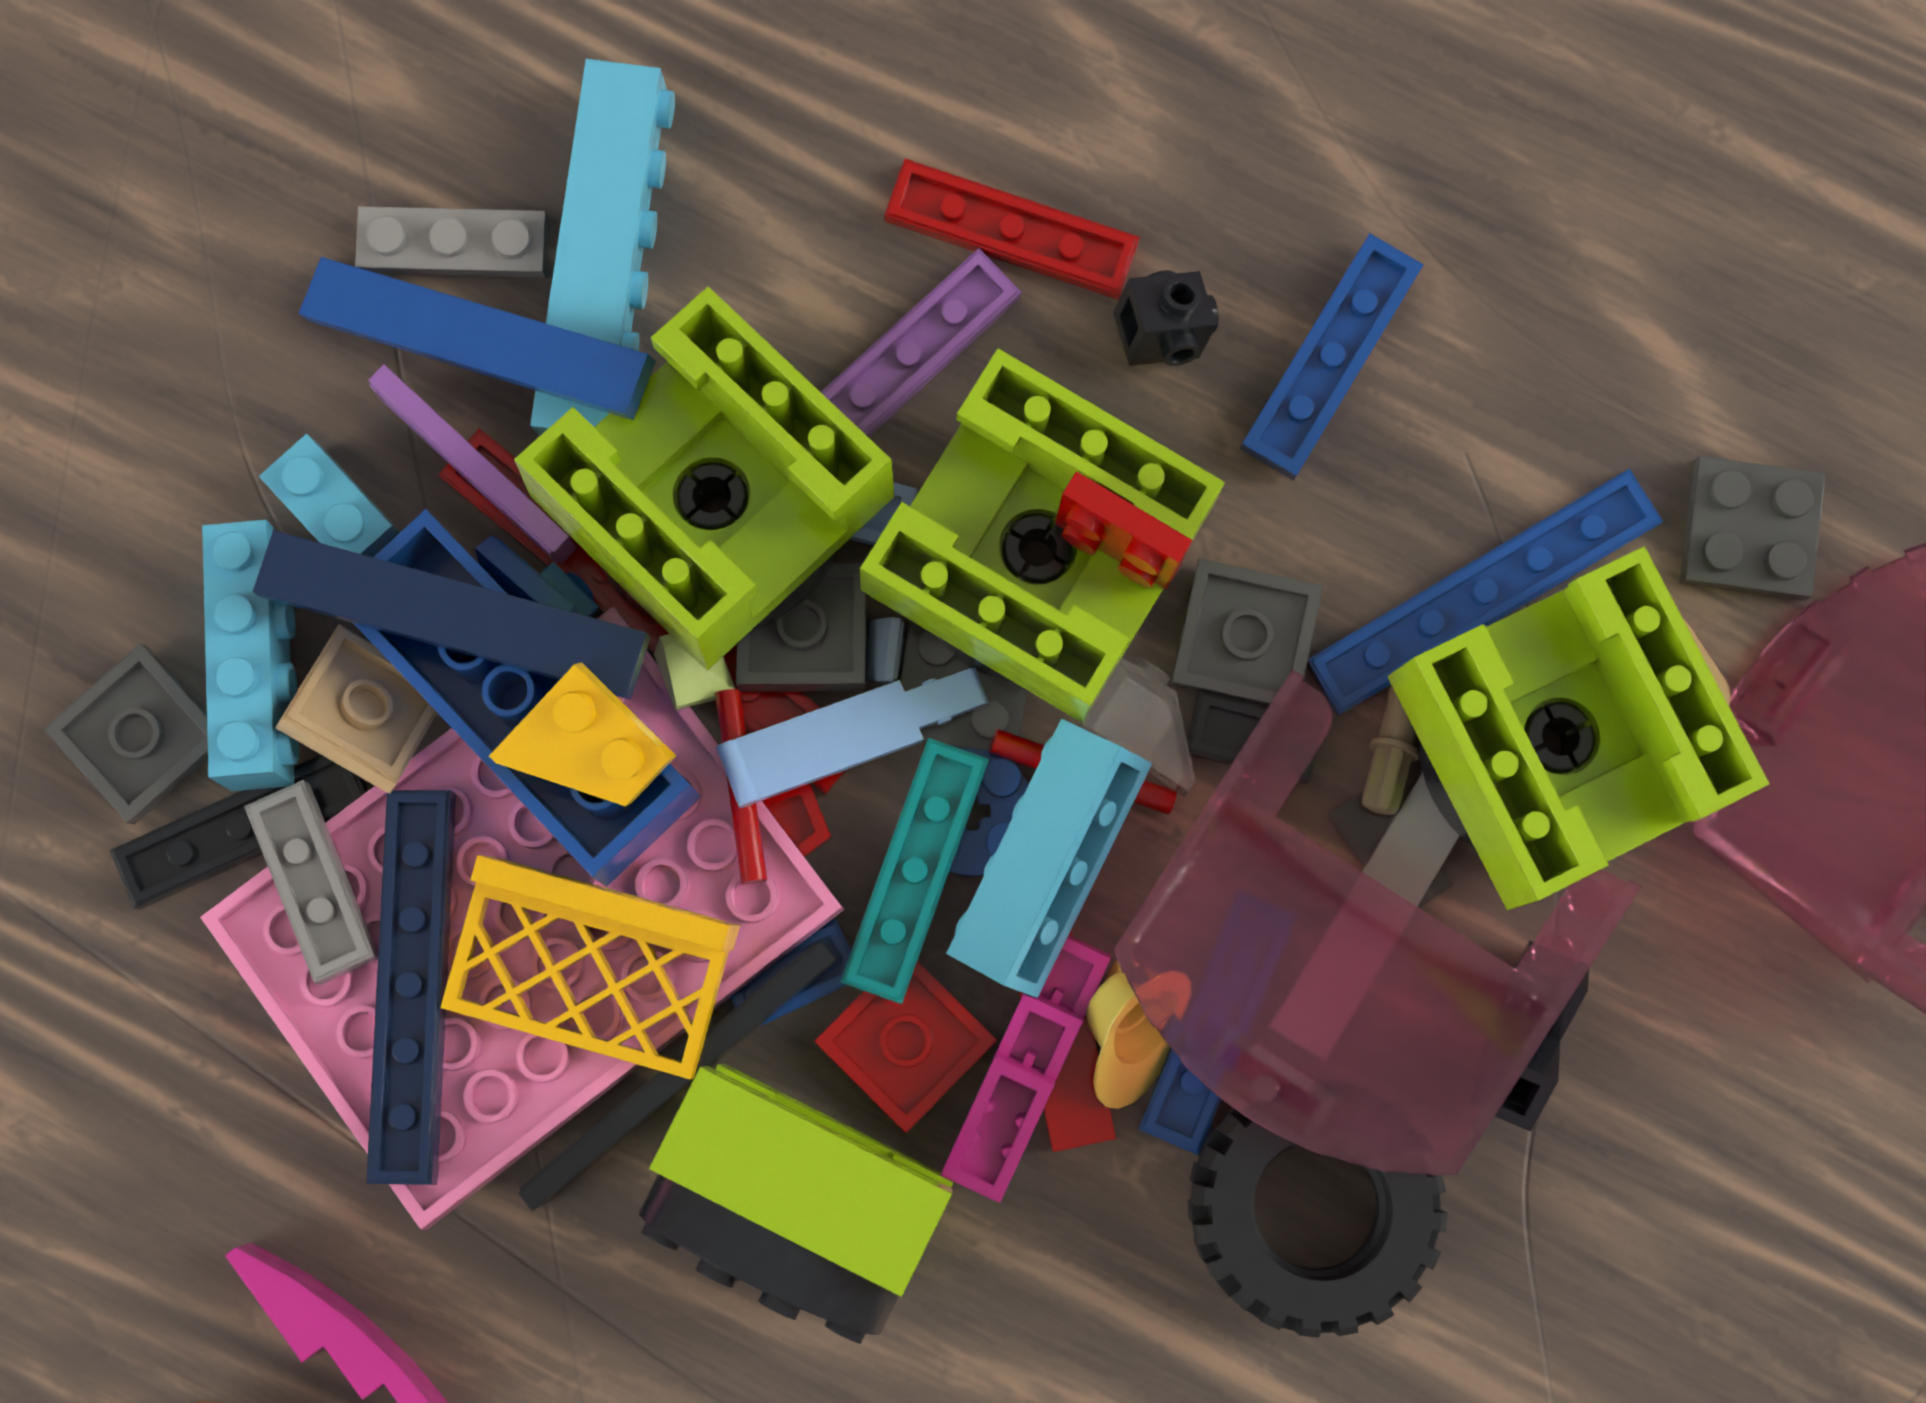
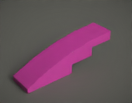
(1024, 1072)
(319, 1319)

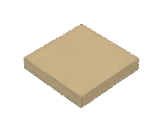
(358, 711)

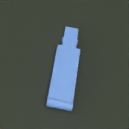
(843, 735)

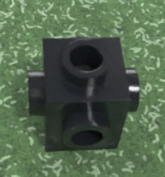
(1165, 318)

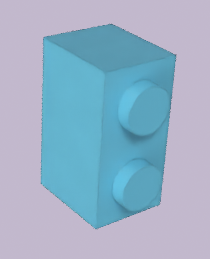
(328, 500)

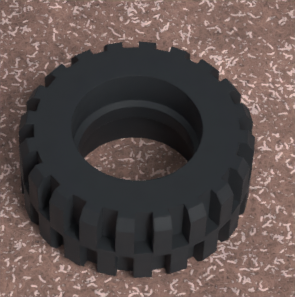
(1297, 1296)

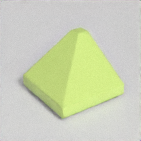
(686, 678)

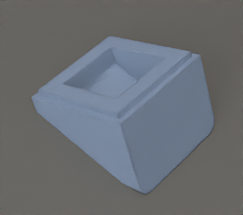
(884, 650)

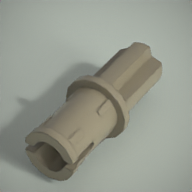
(1391, 760)

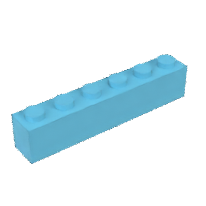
(607, 213)

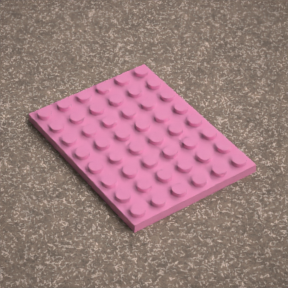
(499, 1083)

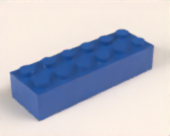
(490, 699)

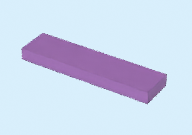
(922, 343)
(472, 465)

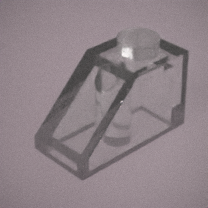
(1146, 720)

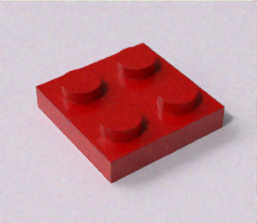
(1105, 522)
(909, 1050)

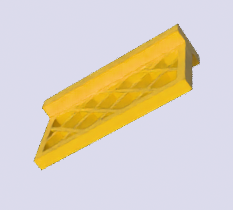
(605, 910)

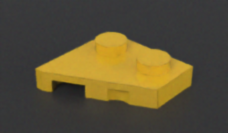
(585, 741)

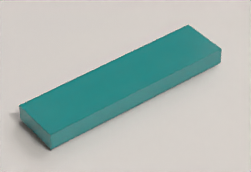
(914, 870)

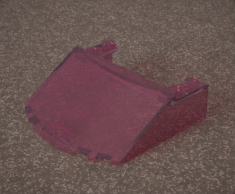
(1844, 747)
(1329, 994)

